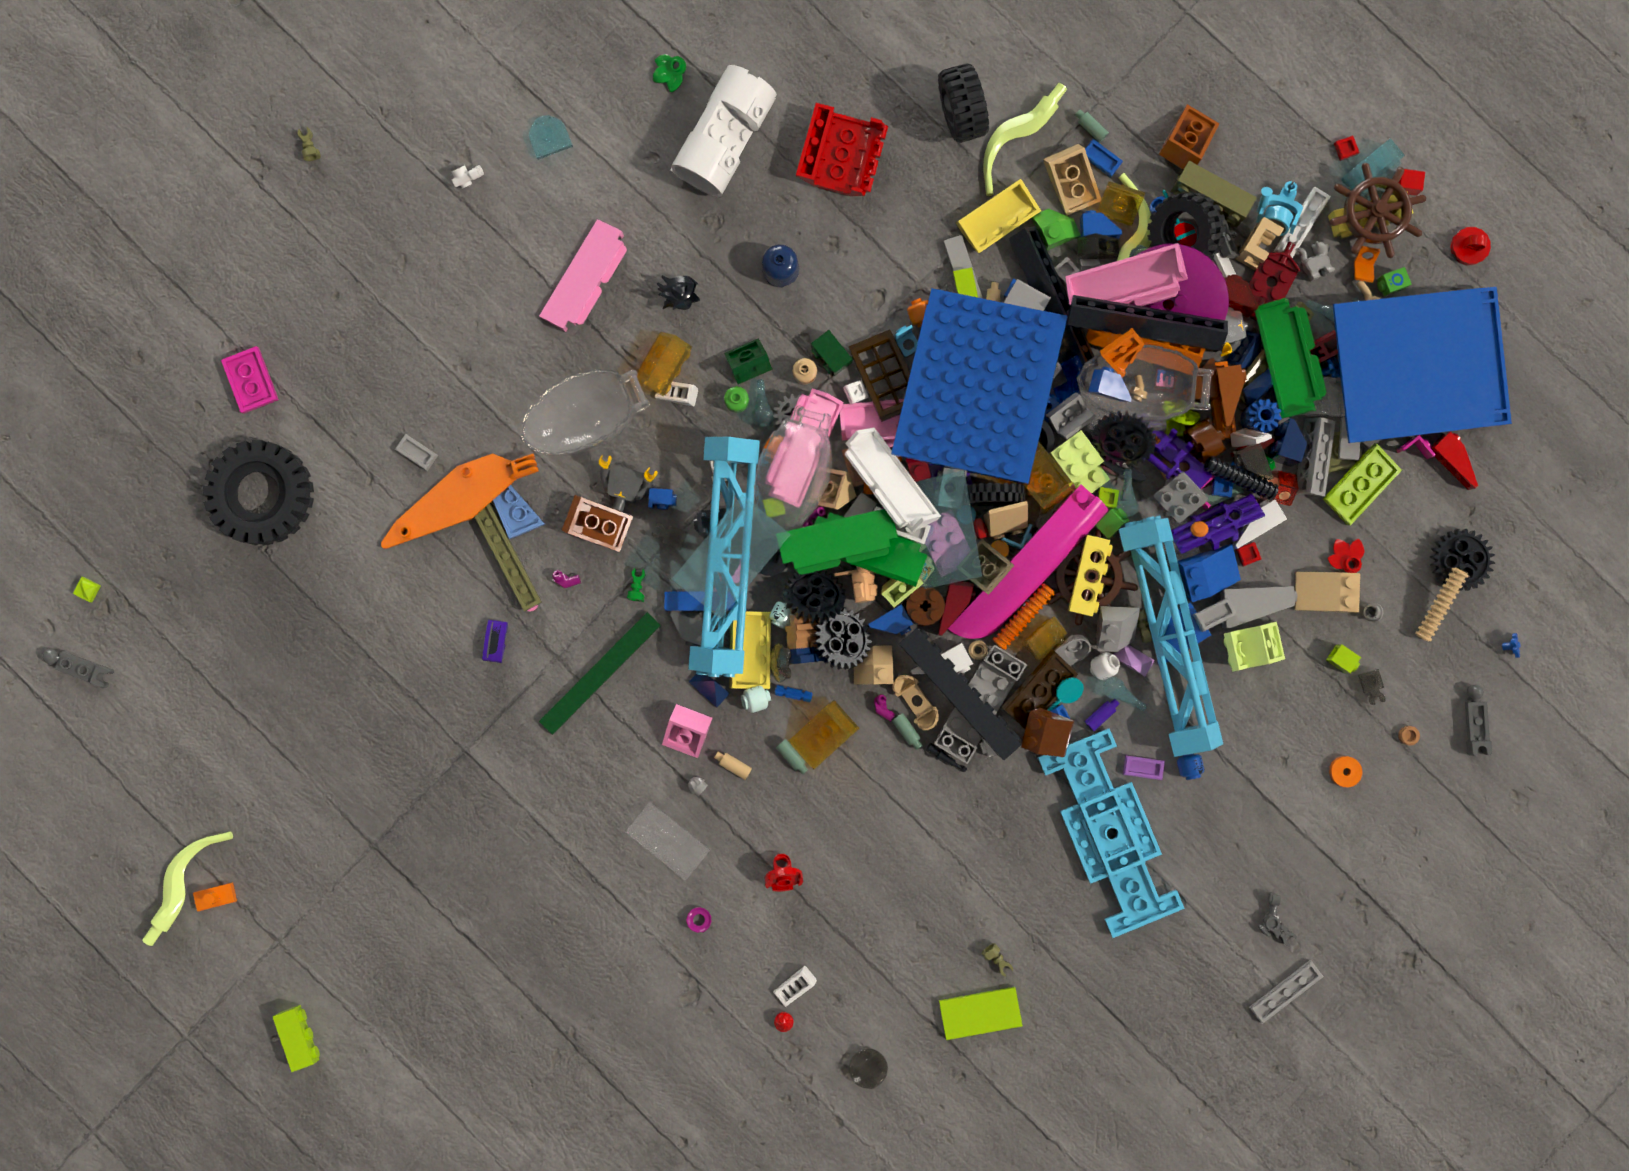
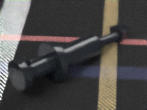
(943, 756)

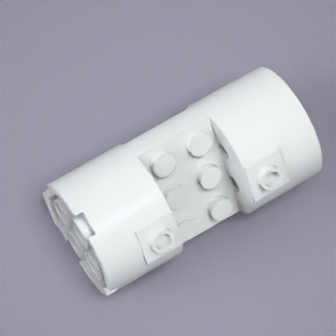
(723, 130)

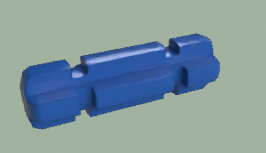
(793, 693)

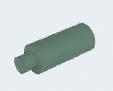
(1092, 126)
(907, 731)
(792, 756)

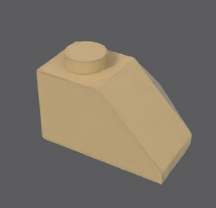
(876, 667)

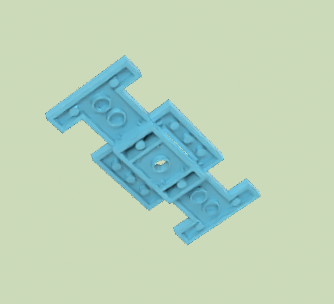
(1123, 856)

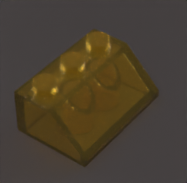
(663, 363)

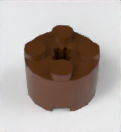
(1205, 439)
(933, 613)

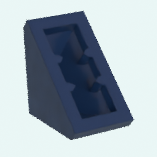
(1247, 351)
(1258, 388)
(709, 688)

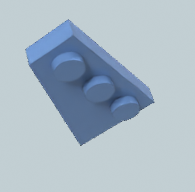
(516, 513)

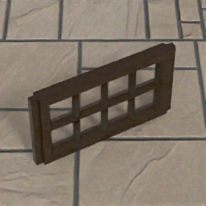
(871, 343)

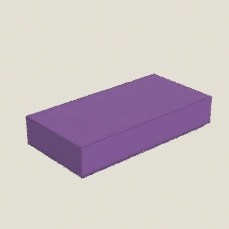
(1143, 767)

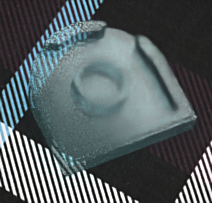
(549, 136)

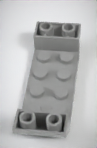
(993, 681)

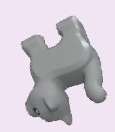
(1319, 262)

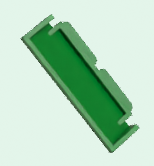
(1287, 347)
(851, 538)
(901, 563)

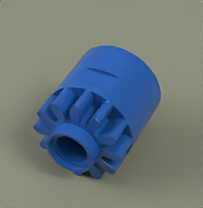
(1252, 420)

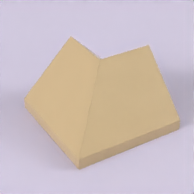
(839, 490)

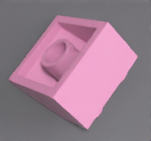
(686, 731)

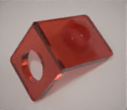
(1287, 483)

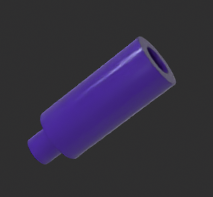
(1101, 714)

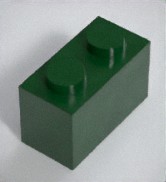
(831, 353)

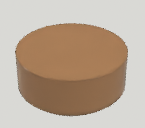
(1409, 735)

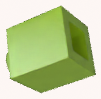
(1344, 659)

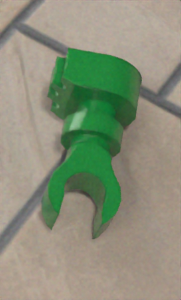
(635, 594)

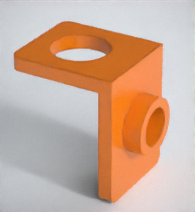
(1365, 267)

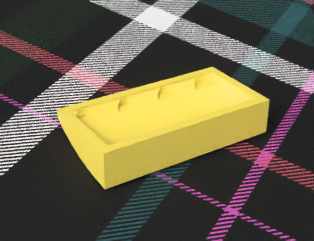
(998, 216)
(756, 651)

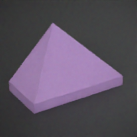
(1134, 660)

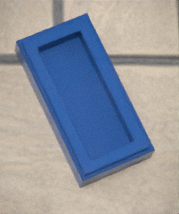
(1102, 158)

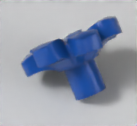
(1332, 368)
(1513, 645)

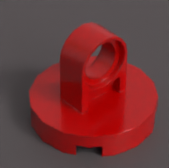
(1470, 246)
(783, 878)

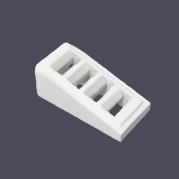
(689, 391)
(1248, 437)
(809, 978)

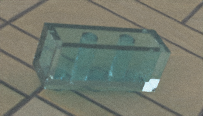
(1381, 160)

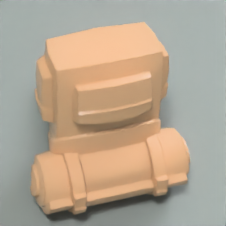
(863, 584)

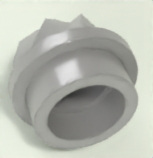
(1373, 612)
(697, 785)

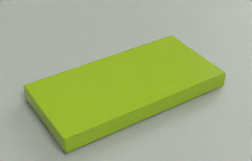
(1362, 484)
(980, 1013)

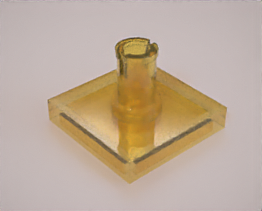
(1120, 203)

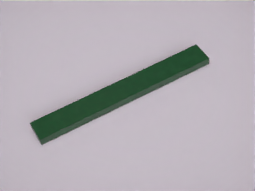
(599, 673)

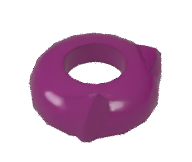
(705, 914)

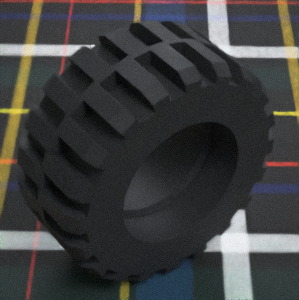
(963, 102)
(1203, 211)

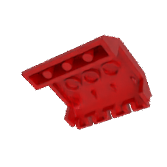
(841, 152)

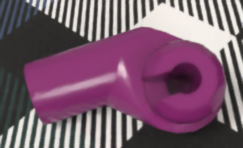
(820, 511)
(565, 581)
(881, 707)

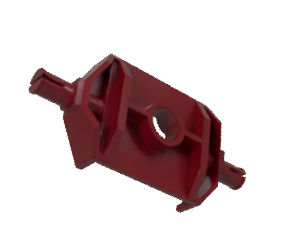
(1282, 269)

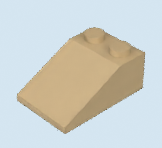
(1072, 179)
(1006, 520)
(1327, 591)

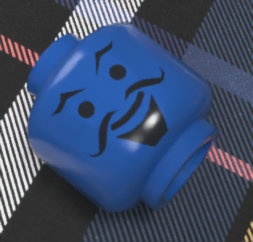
(1190, 766)

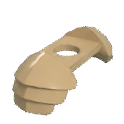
(926, 714)

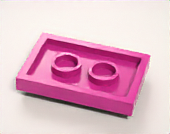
(249, 380)

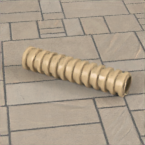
(1441, 605)

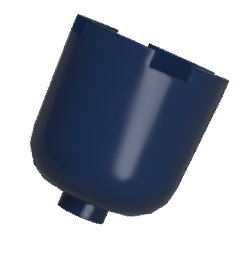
(780, 273)

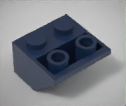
(1288, 444)

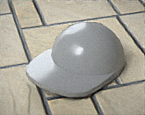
(1074, 649)

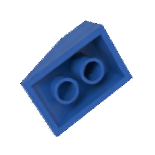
(1209, 572)

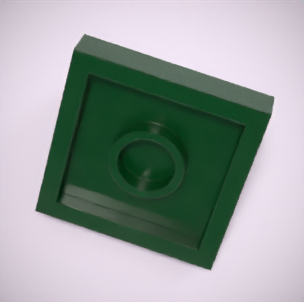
(748, 361)

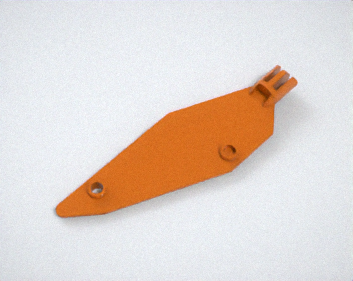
(459, 496)

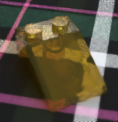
(1048, 481)
(824, 734)

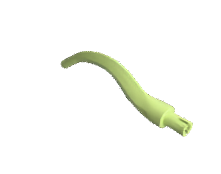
(1020, 127)
(1140, 236)
(175, 888)

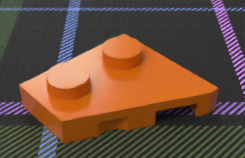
(1123, 351)

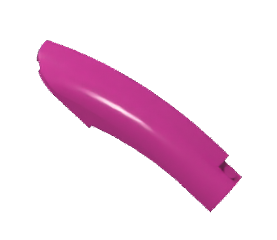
(1032, 565)

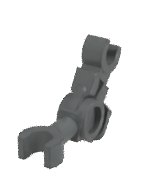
(1272, 922)

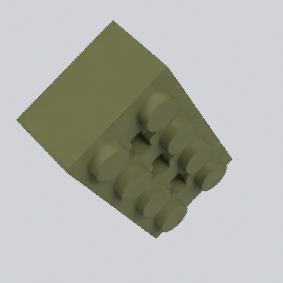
(1231, 199)

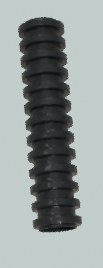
(1241, 478)

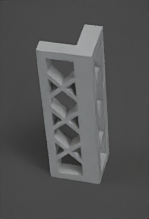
(1318, 456)

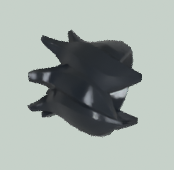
(678, 292)

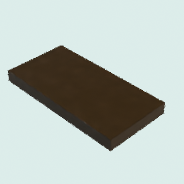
(1039, 688)

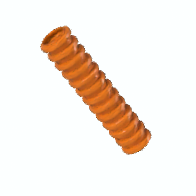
(1024, 616)

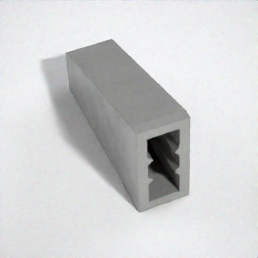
(1257, 602)

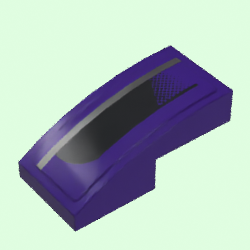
(495, 641)

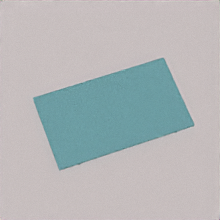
(951, 538)
(731, 556)

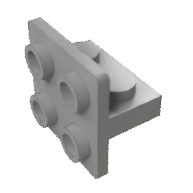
(1069, 416)
(1180, 496)

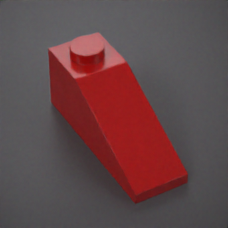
(1454, 457)

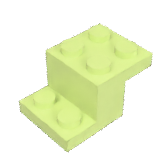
(1081, 462)
(1254, 646)

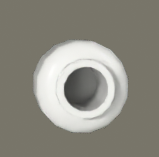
(1104, 666)

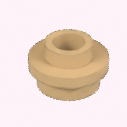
(984, 650)

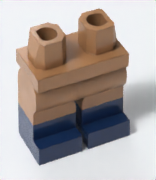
(800, 641)

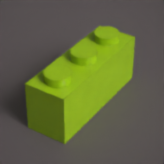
(296, 1038)

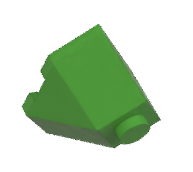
(1055, 228)

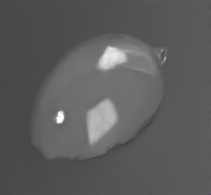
(1166, 377)
(582, 413)
(794, 469)

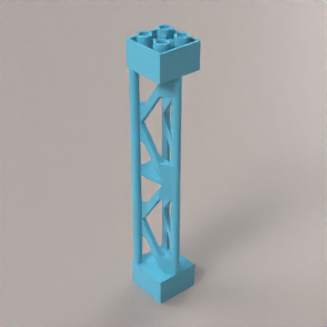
(708, 658)
(1184, 739)

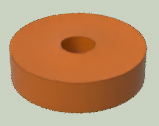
(1354, 771)

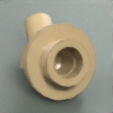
(1137, 393)

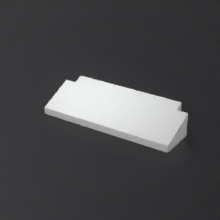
(889, 480)

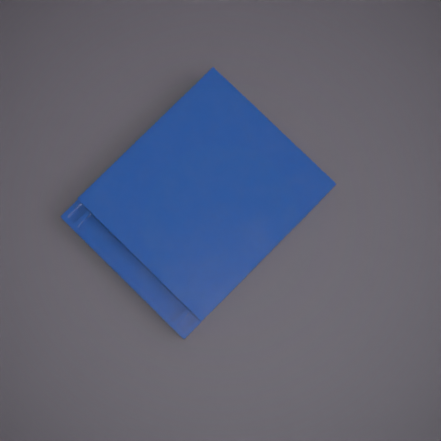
(1422, 364)
(979, 386)

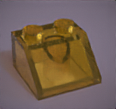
(1045, 638)

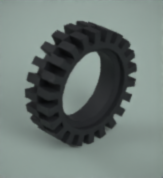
(996, 494)

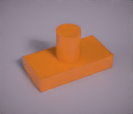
(215, 896)

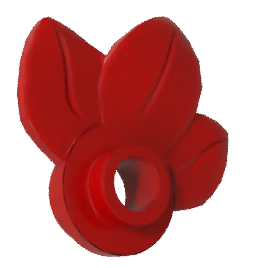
(1344, 553)

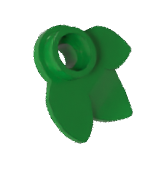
(667, 74)

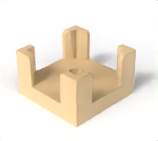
(1250, 252)

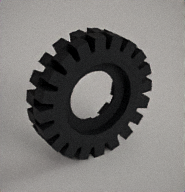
(282, 517)

